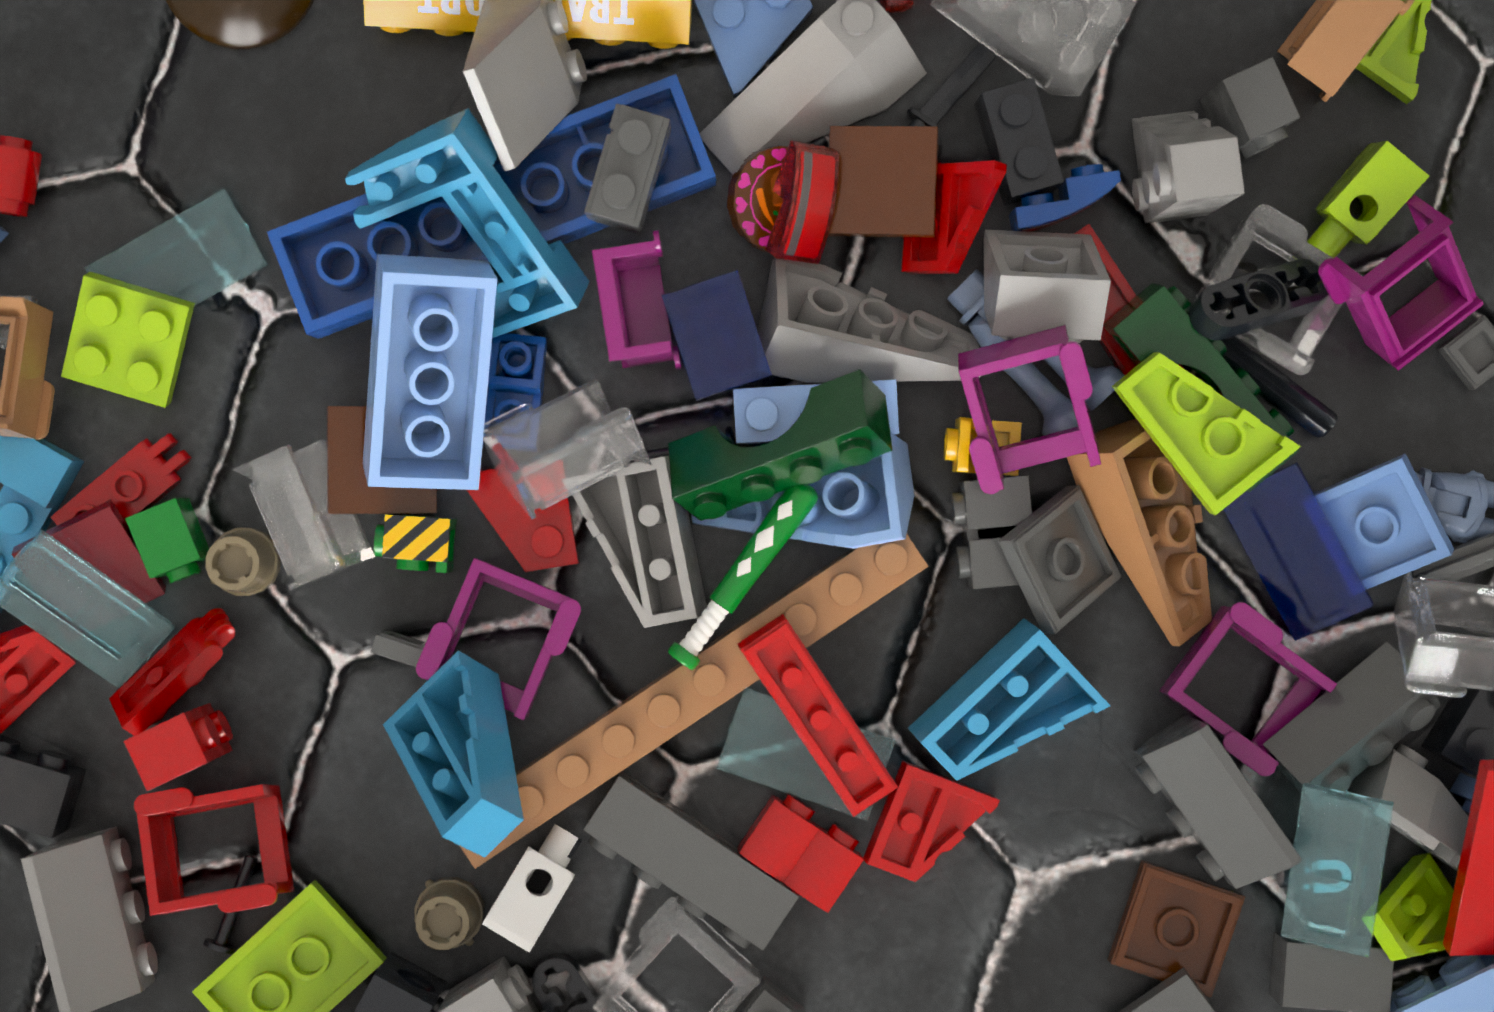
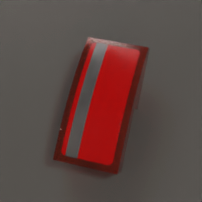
(808, 193)

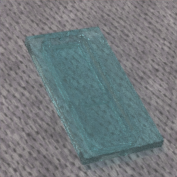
(189, 253)
(81, 609)
(770, 752)
(1339, 881)

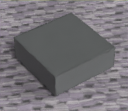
(1471, 352)
(398, 647)

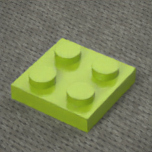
(127, 339)

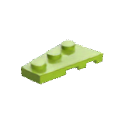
(1200, 432)

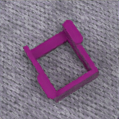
(633, 304)
(1426, 316)
(990, 459)
(445, 636)
(1268, 639)

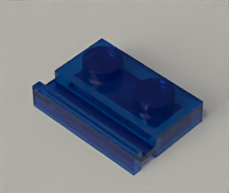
(716, 335)

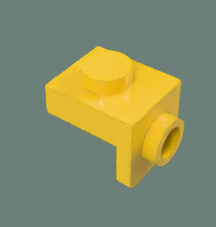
(959, 438)

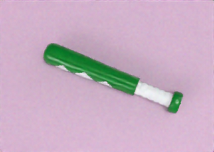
(756, 556)

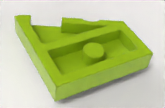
(1414, 910)

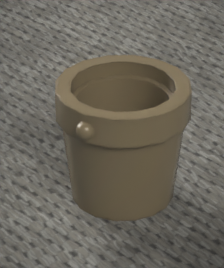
(243, 561)
(448, 913)

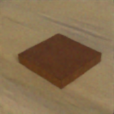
(885, 181)
(346, 476)
(1176, 925)

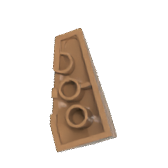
(1149, 525)

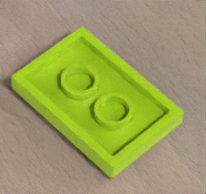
(295, 962)

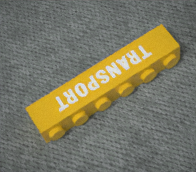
(608, 22)

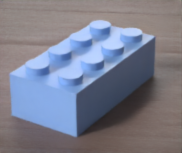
(428, 372)

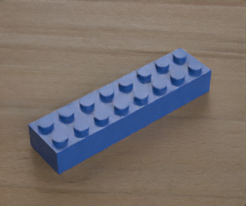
(333, 262)

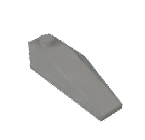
(832, 75)

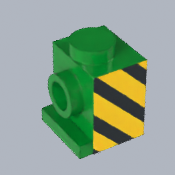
(417, 541)

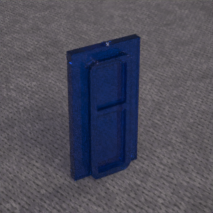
(1297, 553)

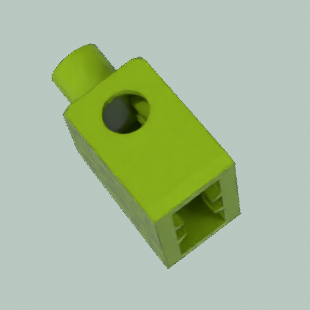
(1383, 184)

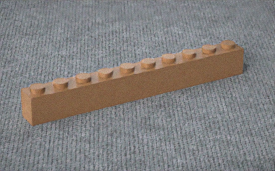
(688, 695)

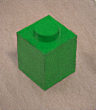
(169, 539)

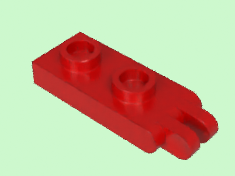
(132, 482)
(172, 671)

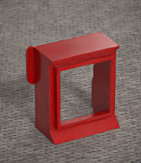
(161, 855)

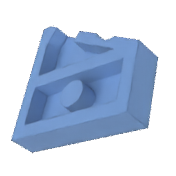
(749, 33)

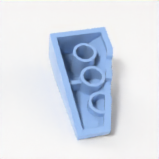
(853, 505)

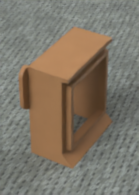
(1336, 38)
(24, 394)

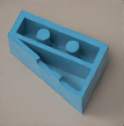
(1004, 702)
(461, 754)

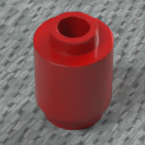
(18, 175)

